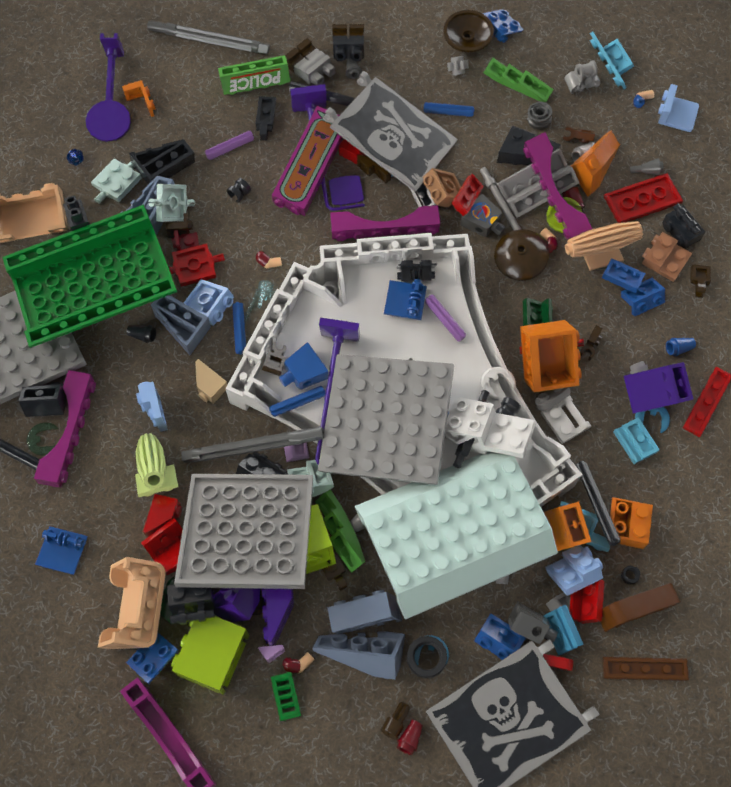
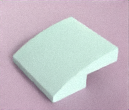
(321, 481)

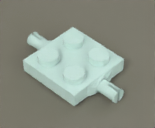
(115, 181)
(171, 202)

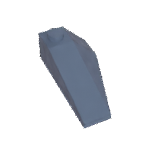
(373, 655)

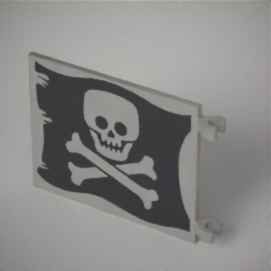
(392, 132)
(509, 719)

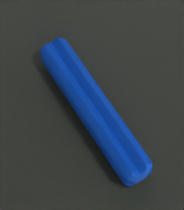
(448, 109)
(239, 327)
(297, 401)

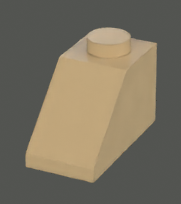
(209, 383)

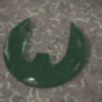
(32, 439)

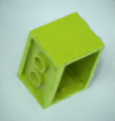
(319, 544)
(210, 653)

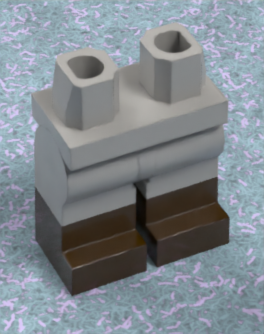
(309, 63)

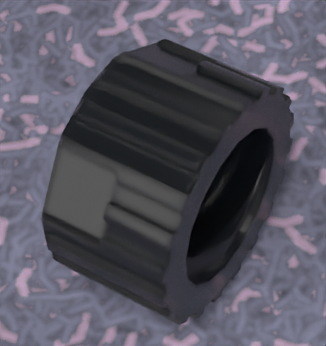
(635, 570)

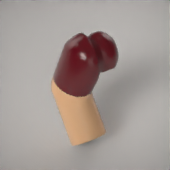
(551, 239)
(266, 261)
(297, 666)

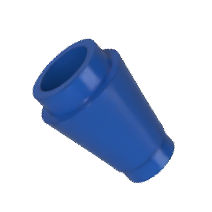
(677, 346)

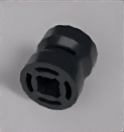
(239, 189)
(508, 407)

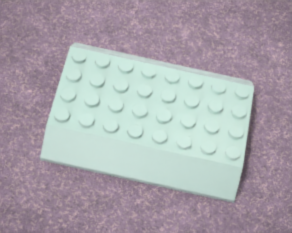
(457, 533)

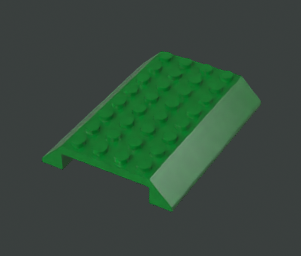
(89, 275)

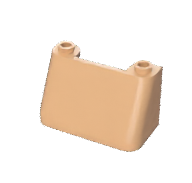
(140, 604)

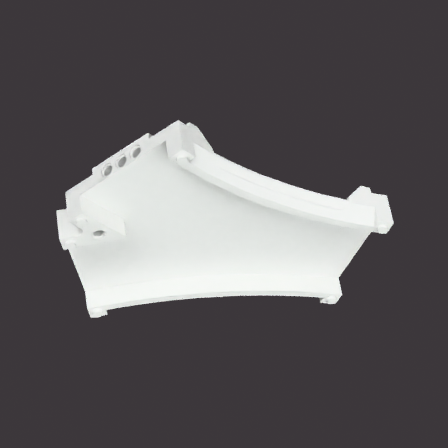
(353, 288)

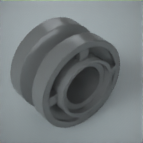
(539, 115)

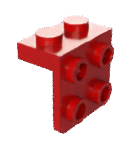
(165, 545)

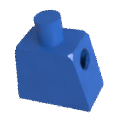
(304, 368)

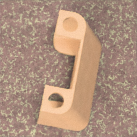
(32, 214)

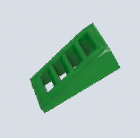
(280, 678)

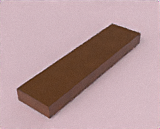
(645, 668)

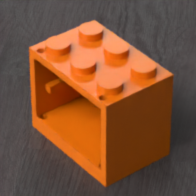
(550, 355)

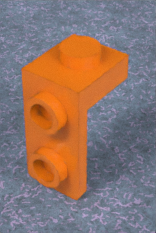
(137, 90)

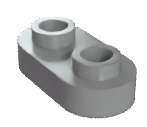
(551, 398)

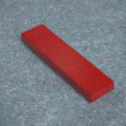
(707, 402)

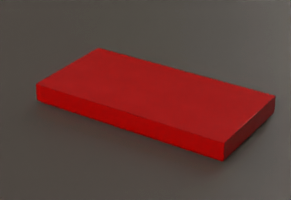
(643, 198)

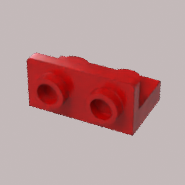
(587, 603)

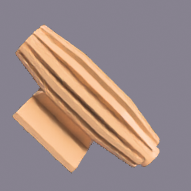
(604, 243)

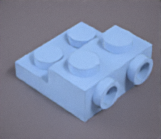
(210, 300)
(150, 402)
(575, 570)

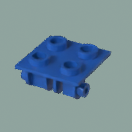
(503, 24)
(405, 299)
(61, 550)
(151, 660)

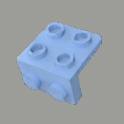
(676, 111)

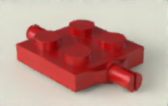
(194, 264)

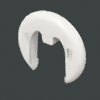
(492, 374)

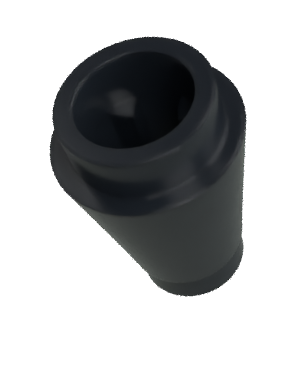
(142, 332)

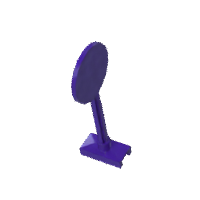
(109, 118)

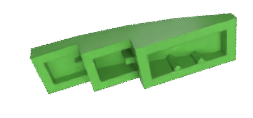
(518, 81)
(343, 535)

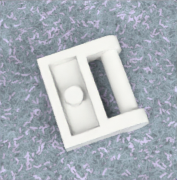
(561, 423)

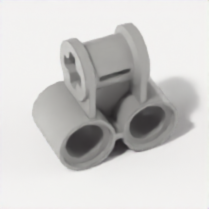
(583, 77)

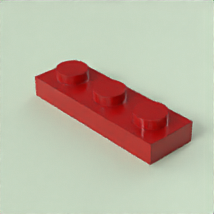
(467, 195)

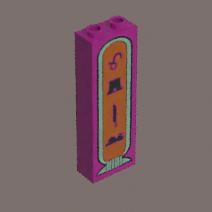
(307, 165)

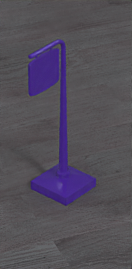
(343, 189)
(338, 331)

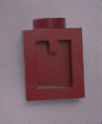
(185, 241)

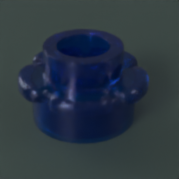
(78, 155)

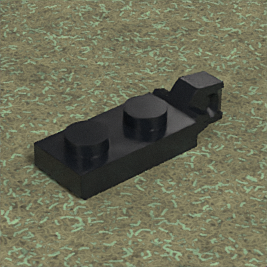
(265, 116)

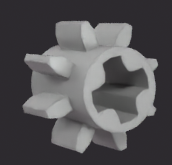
(458, 65)

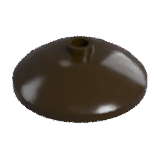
(468, 24)
(525, 264)

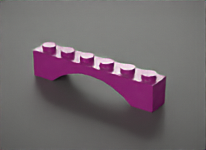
(540, 152)
(347, 225)
(54, 465)
(167, 735)

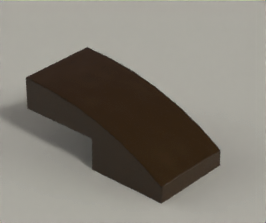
(369, 167)

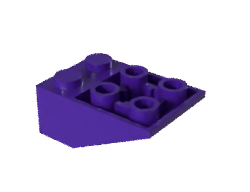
(658, 387)
(236, 603)
(276, 613)

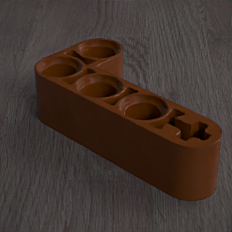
(639, 606)

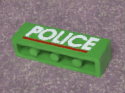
(254, 75)

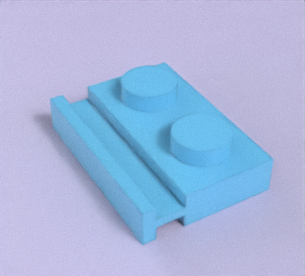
(636, 440)

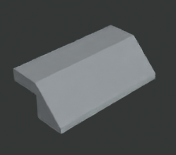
(523, 189)

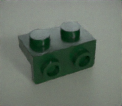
(537, 312)

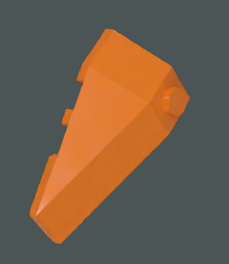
(595, 162)

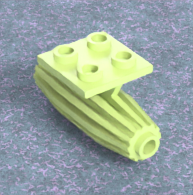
(152, 470)

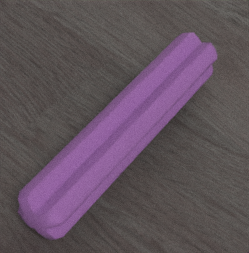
(229, 145)
(445, 318)

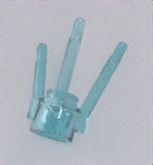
(264, 291)

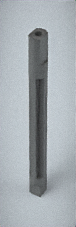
(209, 37)
(253, 445)

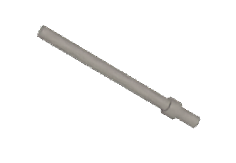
(491, 184)

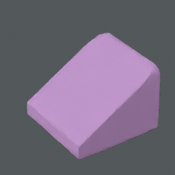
(296, 452)
(271, 652)

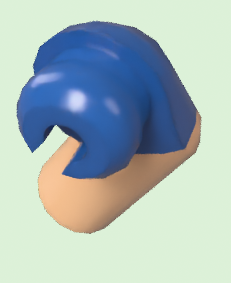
(640, 98)

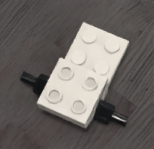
(480, 429)

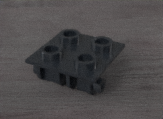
(425, 267)

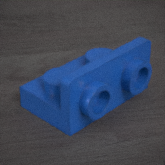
(623, 275)
(649, 295)
(498, 637)

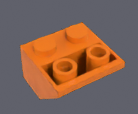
(631, 522)
(568, 526)

